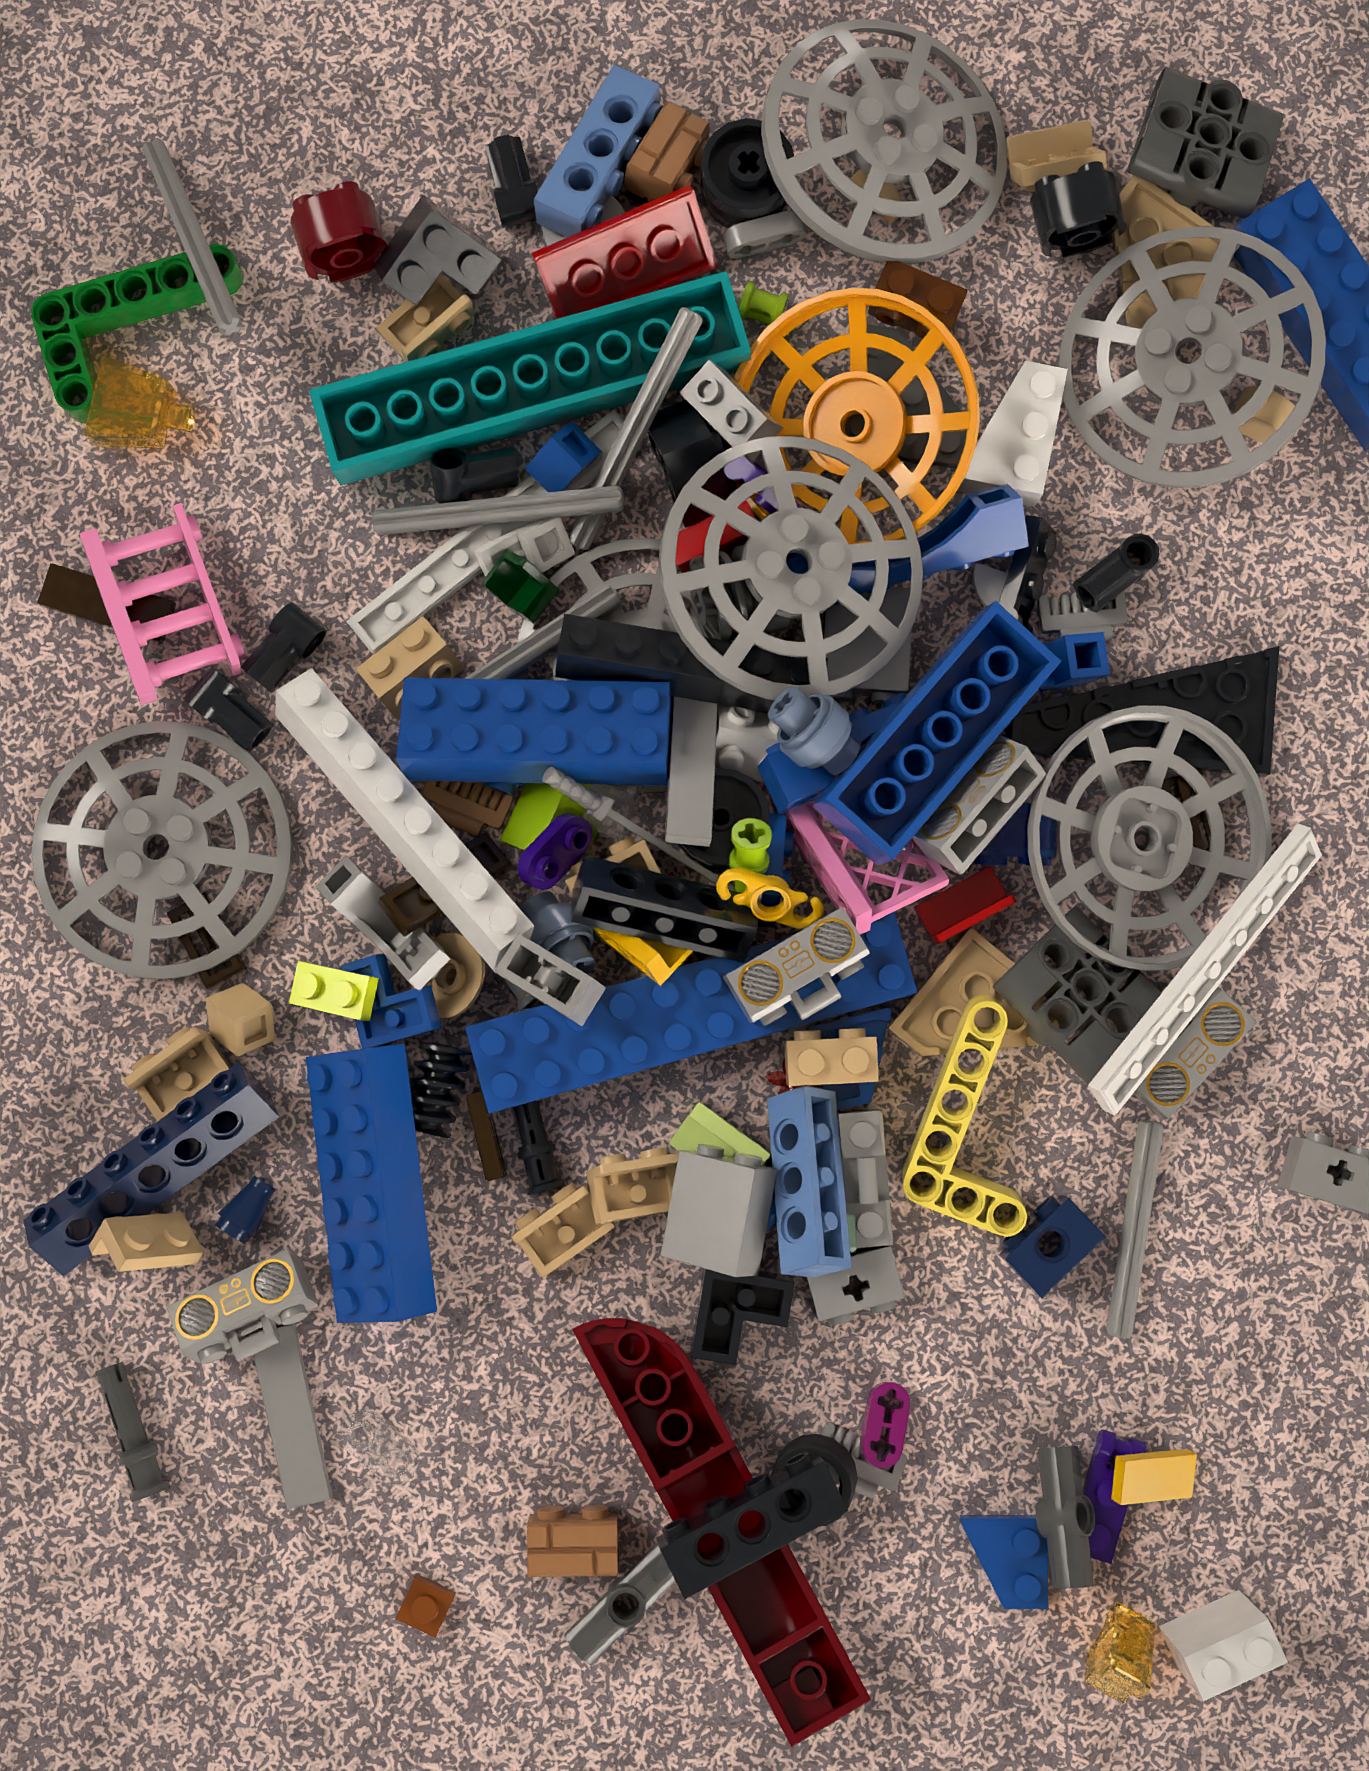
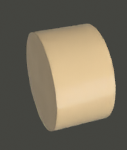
(1268, 418)

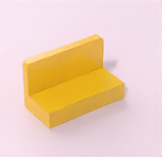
(650, 957)

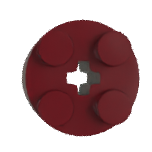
(337, 232)

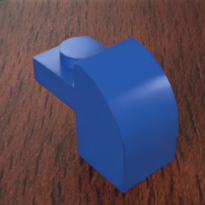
(1081, 658)

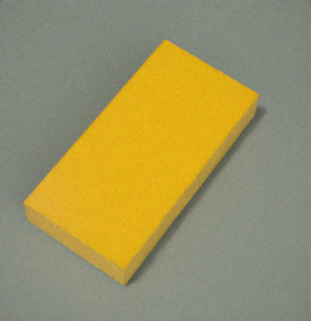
(1153, 1476)

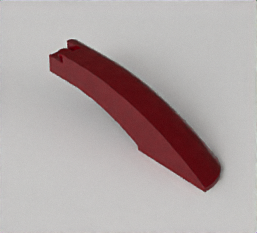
(693, 1462)

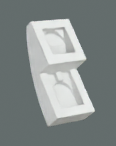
(541, 543)

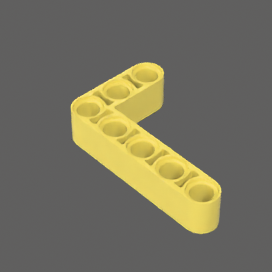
(955, 1123)

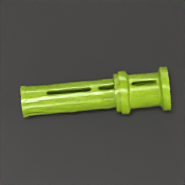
(750, 842)

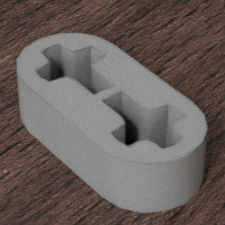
(763, 234)

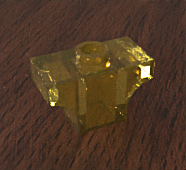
(1122, 1655)

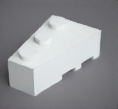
(1020, 435)

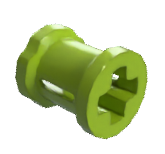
(761, 304)

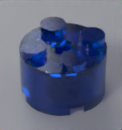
(1013, 840)

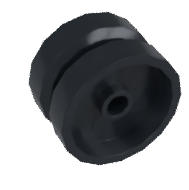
(737, 176)
(738, 798)

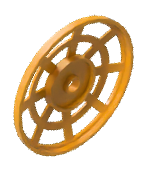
(866, 395)

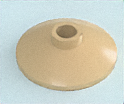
(469, 968)

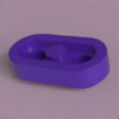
(558, 846)

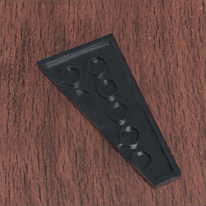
(1229, 693)

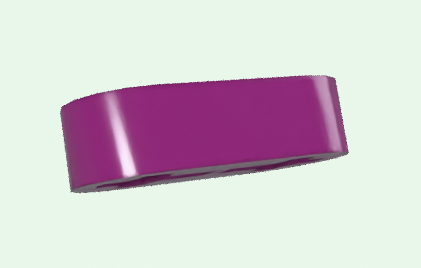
(895, 1425)

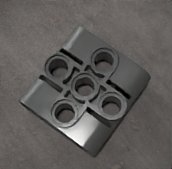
(1205, 147)
(1034, 977)

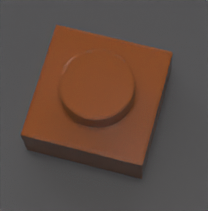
(425, 1605)

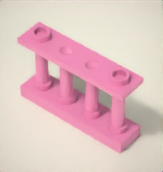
(135, 635)

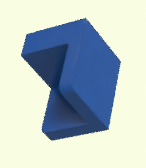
(562, 458)

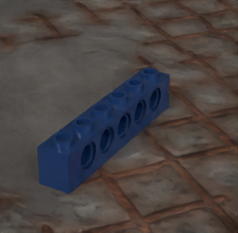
(70, 1220)

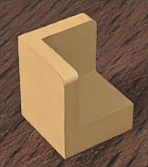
(240, 1019)

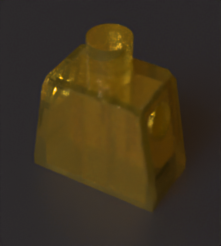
(133, 408)

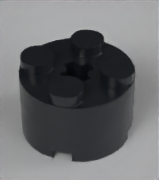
(1077, 210)

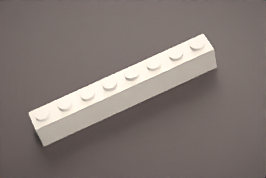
(401, 817)

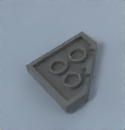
(916, 403)

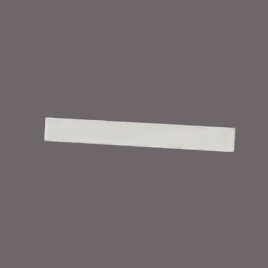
(455, 561)
(1205, 970)

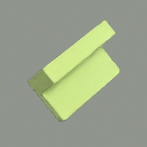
(709, 1128)

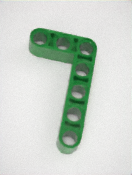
(118, 312)

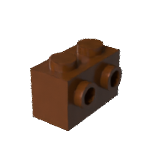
(933, 293)

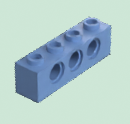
(619, 99)
(808, 1182)

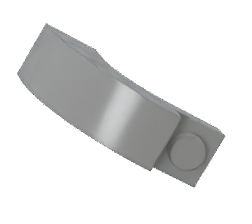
(356, 898)

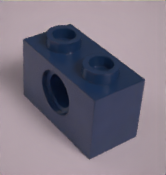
(1075, 1241)

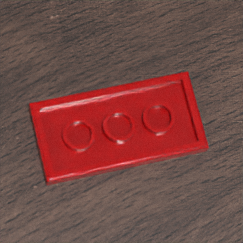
(627, 255)

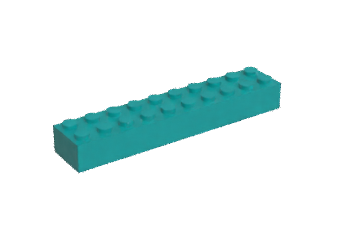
(521, 379)

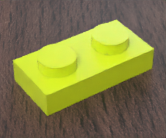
(333, 991)

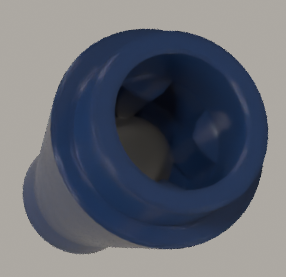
(245, 1211)

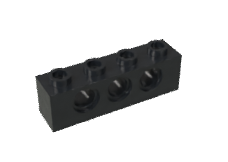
(661, 909)
(739, 1547)

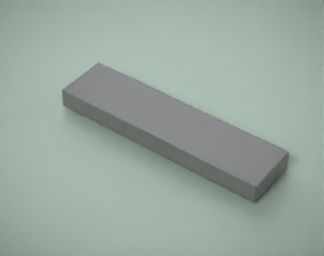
(691, 772)
(292, 1421)

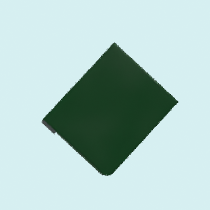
(520, 586)

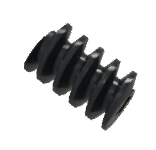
(436, 1087)

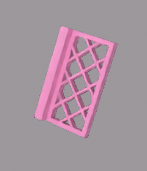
(841, 879)

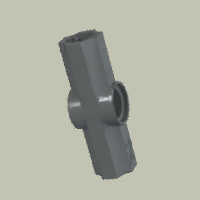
(1065, 1517)
(607, 1621)

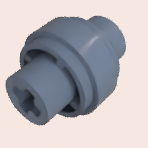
(814, 731)
(556, 931)

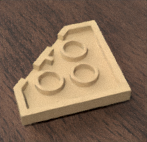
(1147, 213)
(935, 1011)

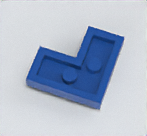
(393, 1014)

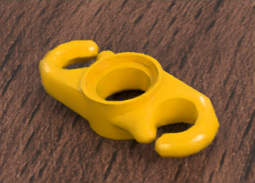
(758, 883)

